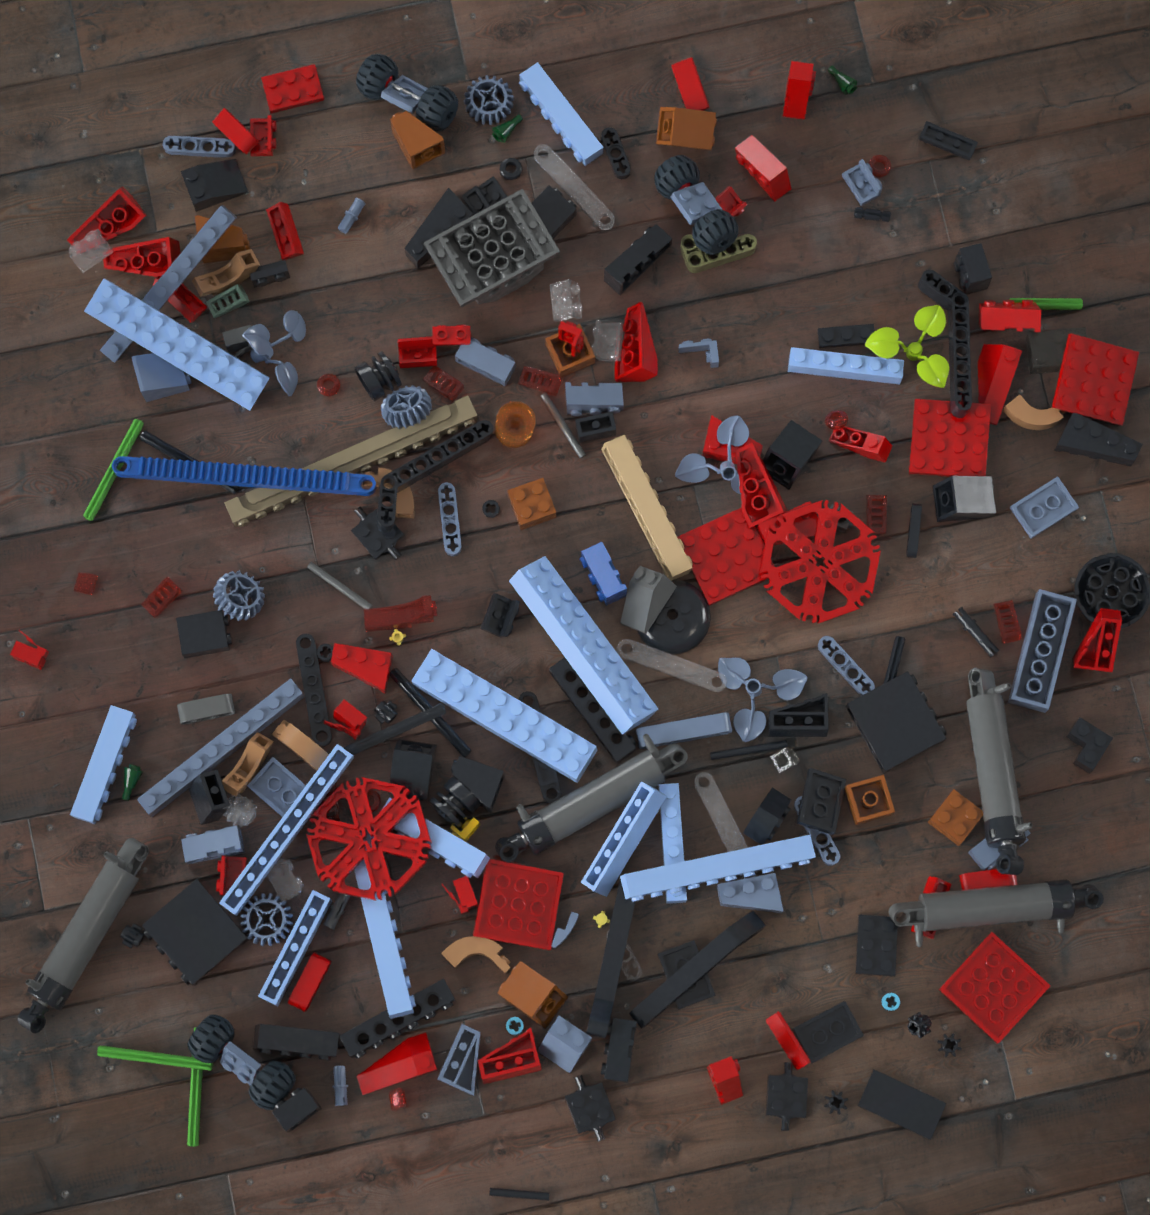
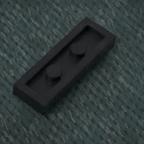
(948, 140)
(844, 335)

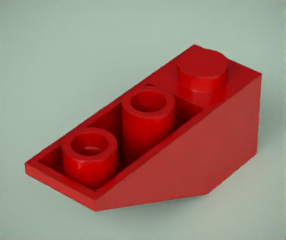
(862, 443)

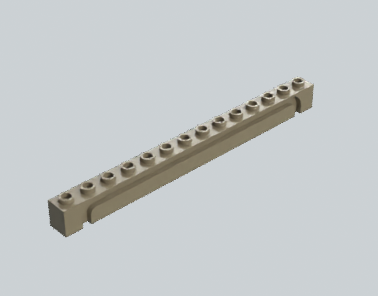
(359, 458)

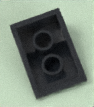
(214, 183)

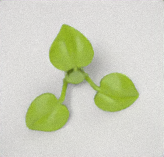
(929, 320)

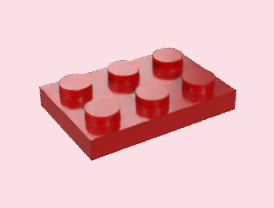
(292, 88)

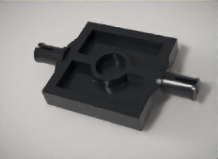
(374, 540)
(786, 1096)
(590, 1108)

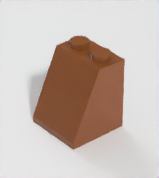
(686, 128)
(416, 139)
(228, 245)
(532, 994)

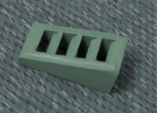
(230, 306)

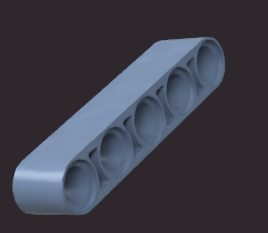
(685, 730)

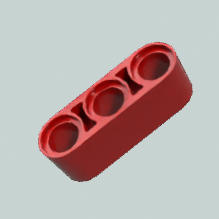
(235, 131)
(986, 879)
(309, 982)

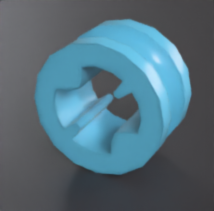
(885, 1003)
(512, 1031)

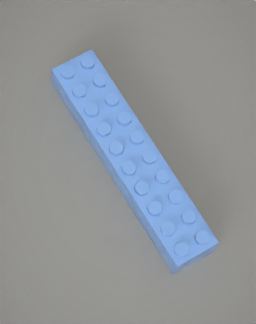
(176, 344)
(583, 645)
(504, 715)

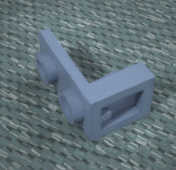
(705, 344)

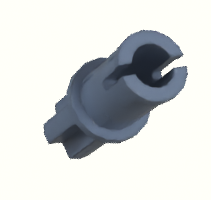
(351, 215)
(340, 1085)

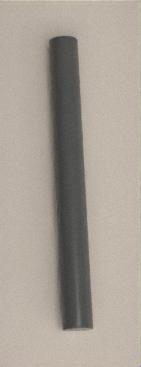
(562, 424)
(339, 586)

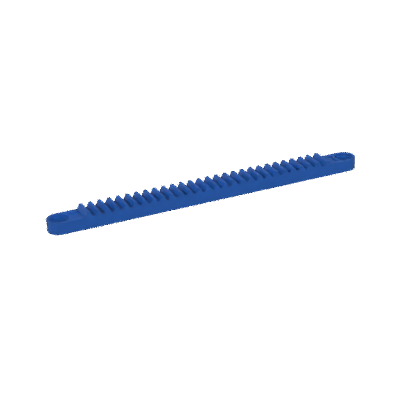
(244, 475)

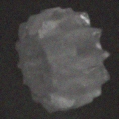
(240, 810)

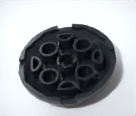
(1120, 574)
(687, 629)

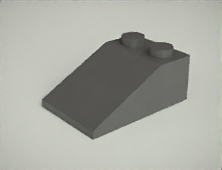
(645, 598)

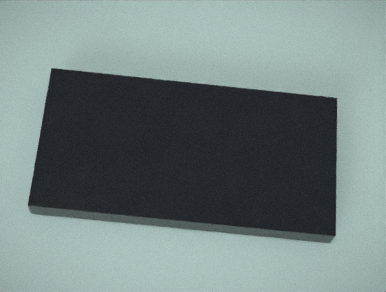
(901, 1104)

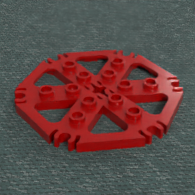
(803, 568)
(351, 835)

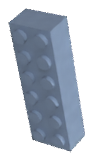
(1042, 651)

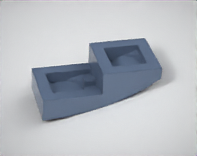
(561, 934)

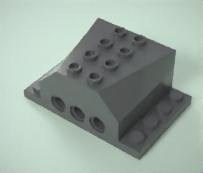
(493, 251)

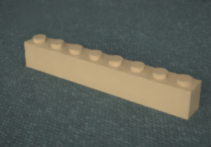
(647, 508)

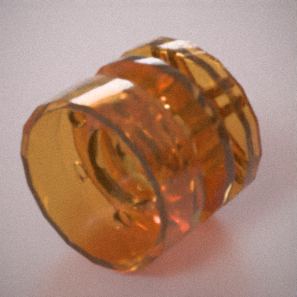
(518, 415)

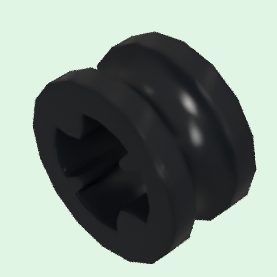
(492, 503)
(320, 650)

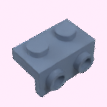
(862, 182)

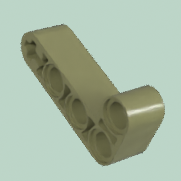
(722, 257)

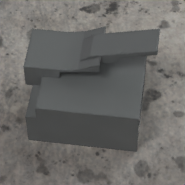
(235, 341)

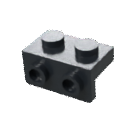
(270, 273)
(500, 615)

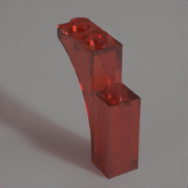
(401, 615)

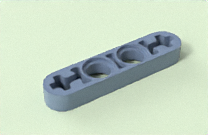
(199, 144)
(449, 519)
(848, 664)
(814, 833)

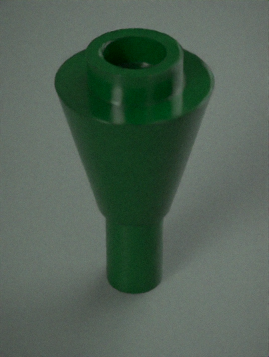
(846, 83)
(504, 130)
(131, 777)

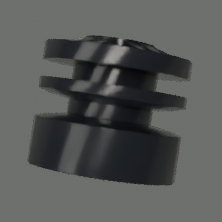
(378, 375)
(455, 802)

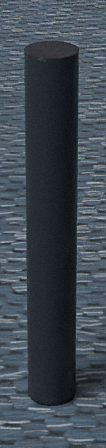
(519, 1194)

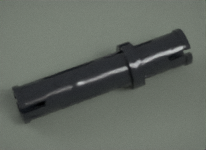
(975, 631)

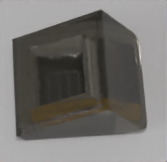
(785, 759)

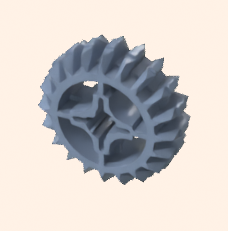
(477, 90)
(406, 407)
(236, 601)
(260, 926)

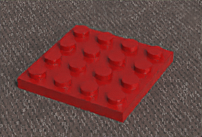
(1095, 379)
(947, 443)
(725, 556)
(518, 904)
(994, 987)

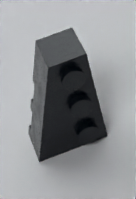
(800, 719)
(619, 1050)

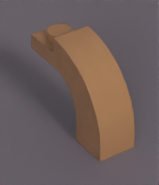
(226, 277)
(1030, 418)
(405, 502)
(300, 744)
(248, 765)
(470, 946)

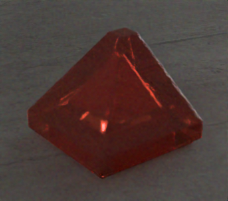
(85, 583)

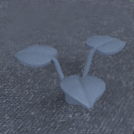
(258, 338)
(694, 467)
(751, 723)

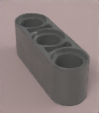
(206, 709)

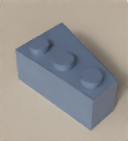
(593, 399)
(213, 844)
(752, 893)
(461, 1061)

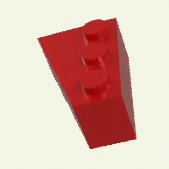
(1100, 642)

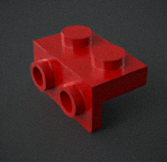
(263, 131)
(731, 202)
(571, 334)
(451, 335)
(417, 352)
(230, 870)

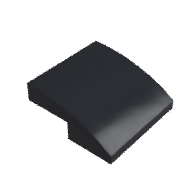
(484, 195)

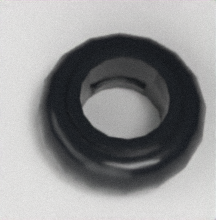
(510, 161)

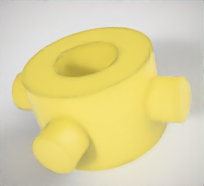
(397, 637)
(601, 919)

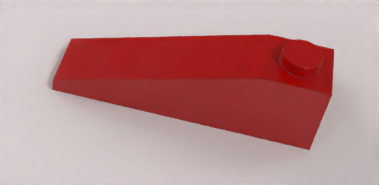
(113, 218)
(144, 258)
(638, 352)
(995, 374)
(758, 492)
(404, 1062)

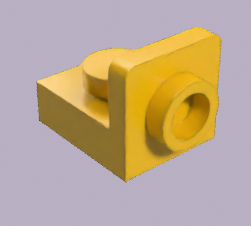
(468, 827)

